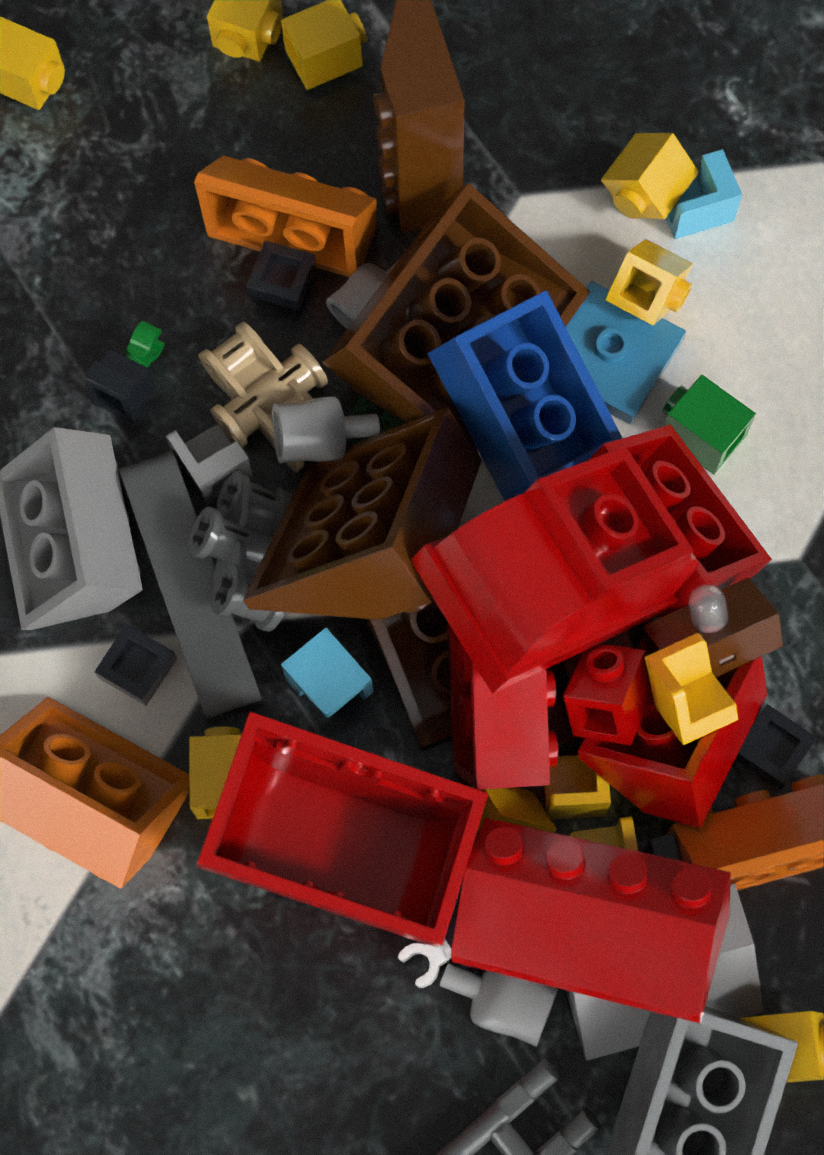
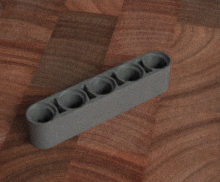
(186, 582)

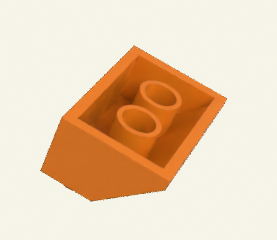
(253, 204)
(86, 791)
(761, 836)

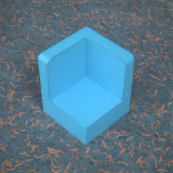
(709, 199)
(326, 674)

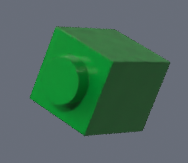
(708, 421)

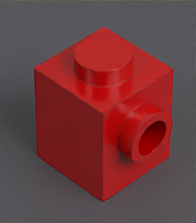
(608, 693)

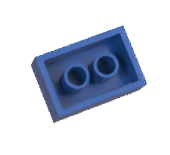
(524, 395)

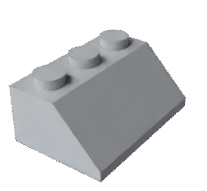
(67, 529)
(735, 990)

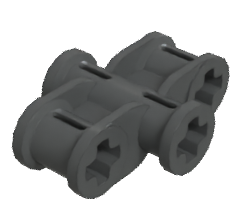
(238, 539)

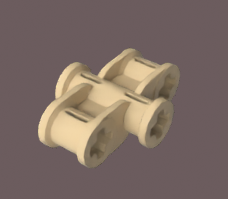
(256, 382)

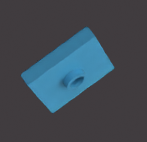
(622, 351)

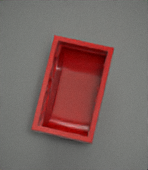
(558, 568)
(343, 830)

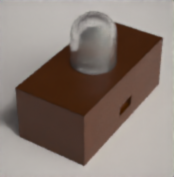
(733, 622)

